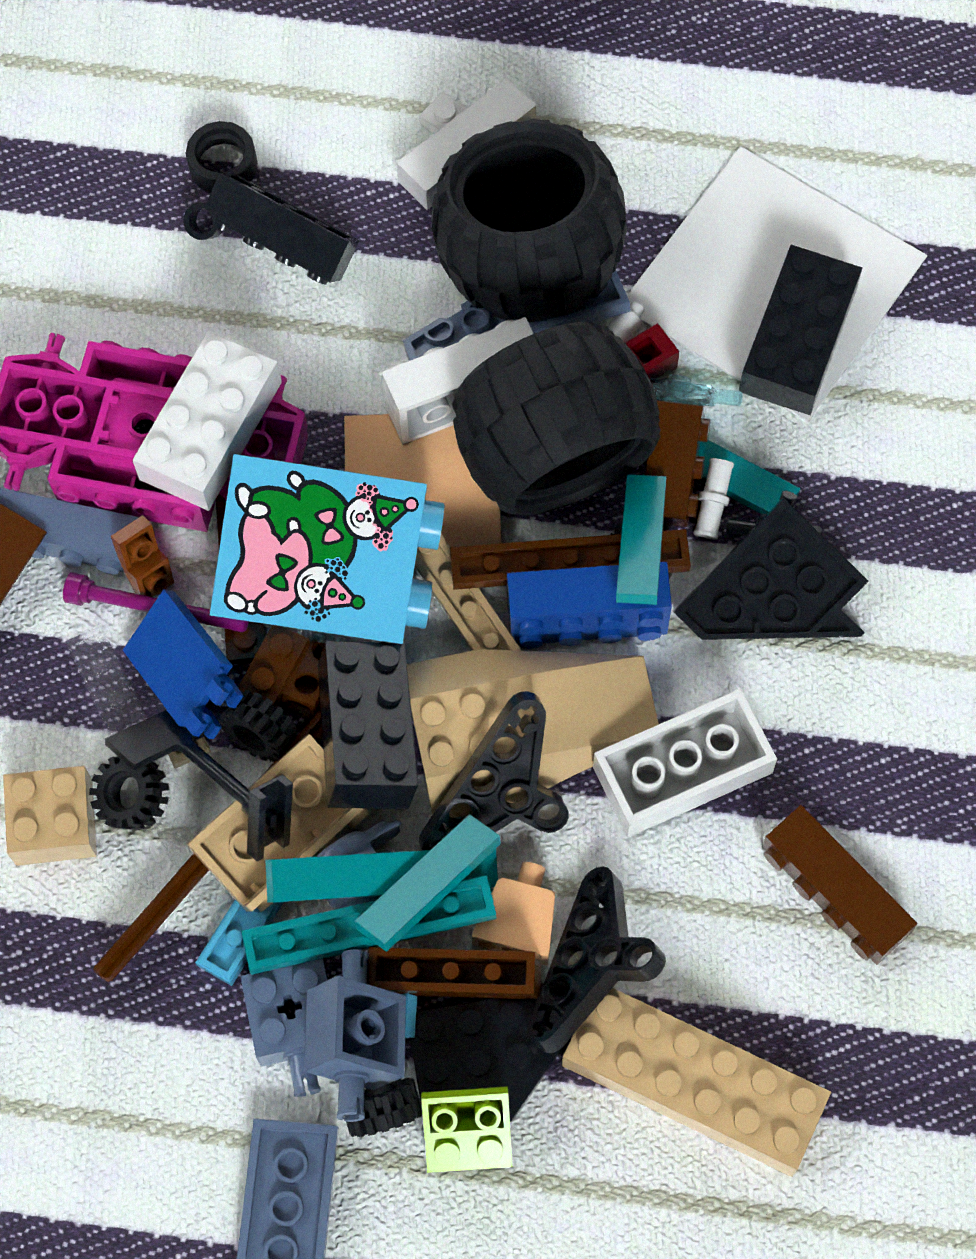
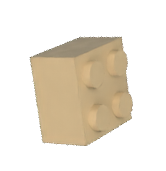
(49, 815)

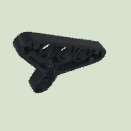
(509, 770)
(588, 980)

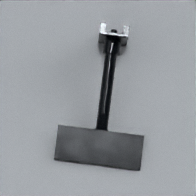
(266, 805)

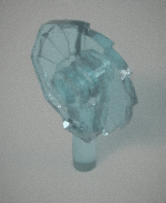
(681, 390)

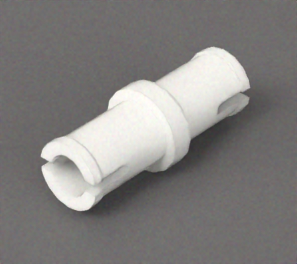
(713, 498)

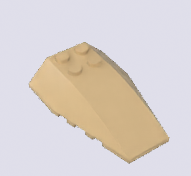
(585, 696)

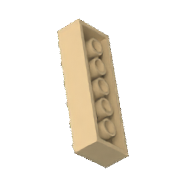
(698, 1080)

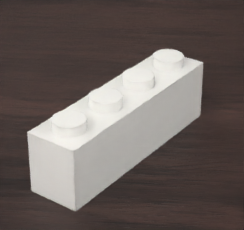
(423, 166)

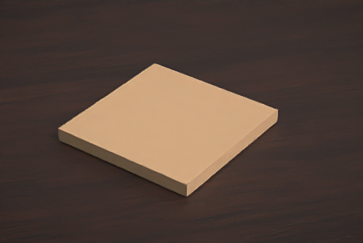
(435, 459)

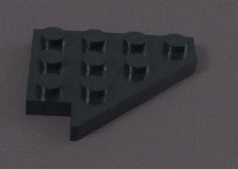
(776, 585)
(481, 1048)

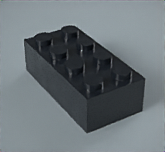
(800, 329)
(367, 725)

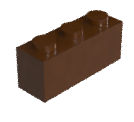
(679, 459)

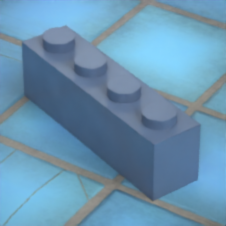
(73, 530)

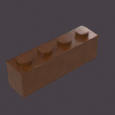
(838, 885)
(456, 972)

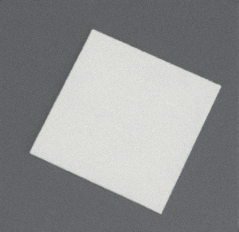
(728, 252)

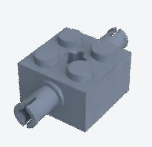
(272, 1033)
(354, 1034)

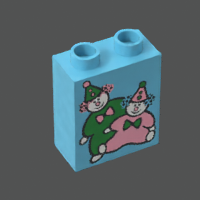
(324, 550)

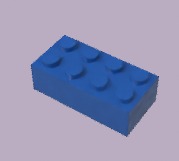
(581, 606)

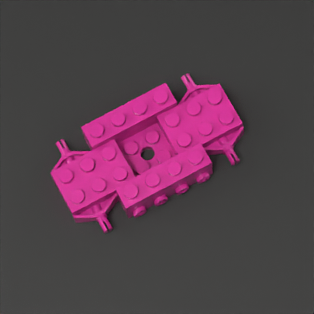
(88, 423)

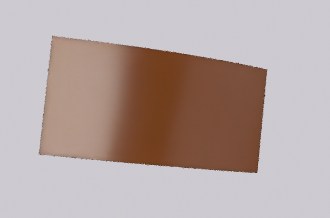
(141, 559)

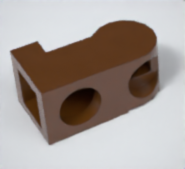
(302, 690)

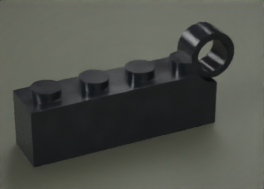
(276, 225)

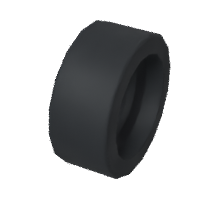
(216, 134)

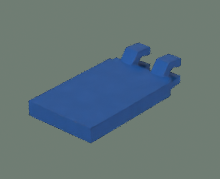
(182, 665)

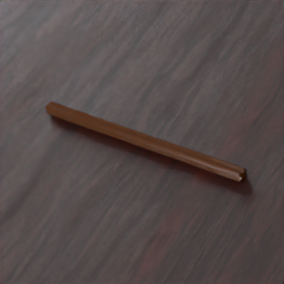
(172, 893)

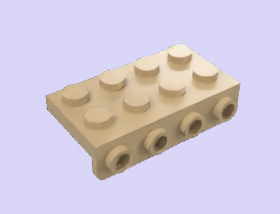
(313, 827)

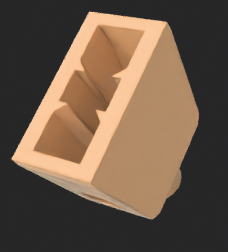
(522, 915)

